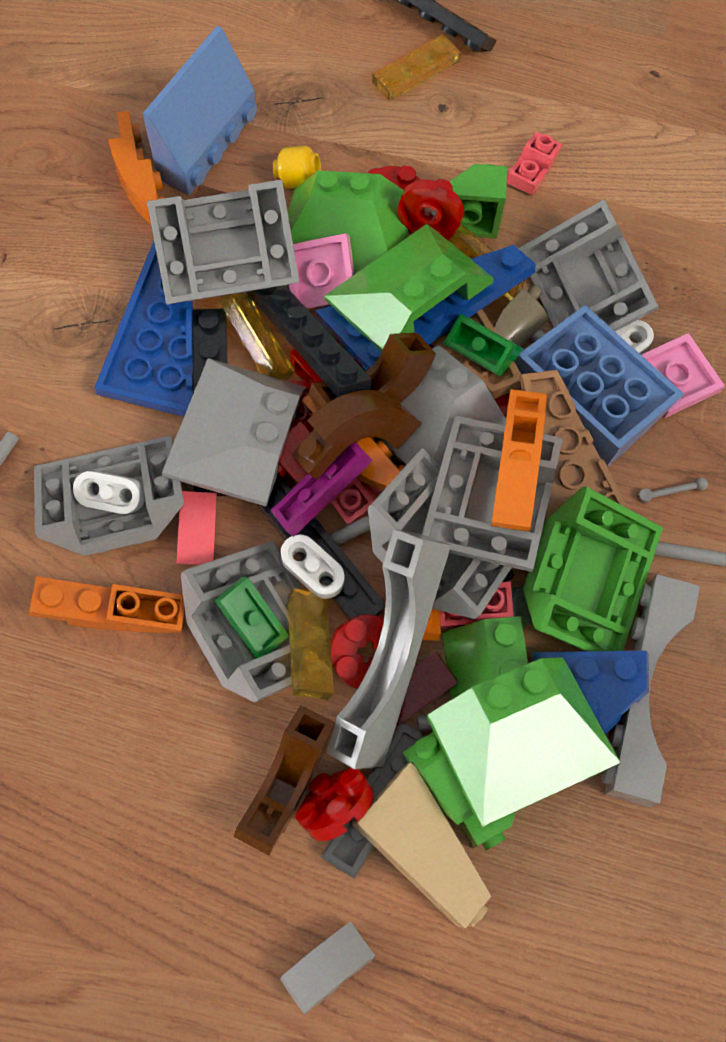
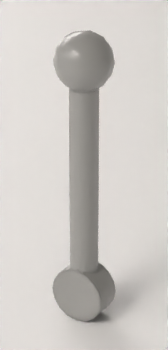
(646, 495)

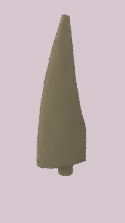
(521, 317)

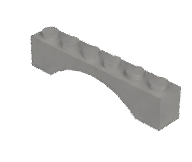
(369, 720)
(640, 776)

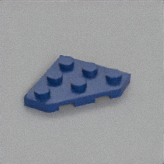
(607, 680)

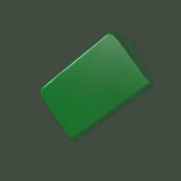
(482, 345)

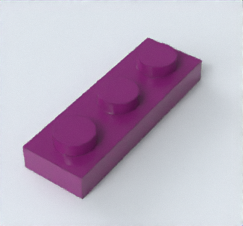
(313, 495)

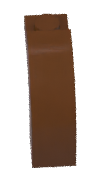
(396, 371)
(349, 420)
(286, 780)

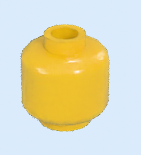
(295, 165)

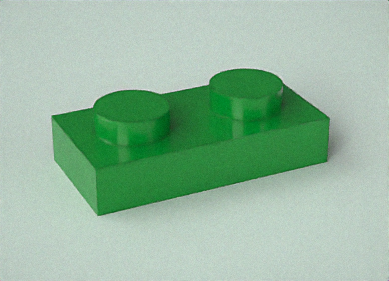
(251, 617)

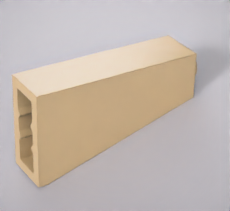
(422, 845)

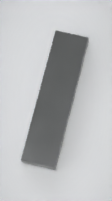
(352, 848)

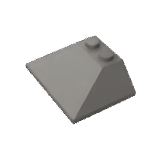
(223, 243)
(589, 266)
(442, 394)
(234, 432)
(466, 496)
(404, 505)
(90, 530)
(218, 639)

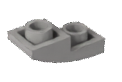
(327, 967)

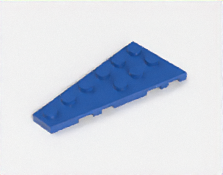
(506, 266)
(152, 349)

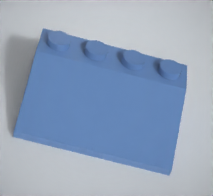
(199, 113)
(607, 378)

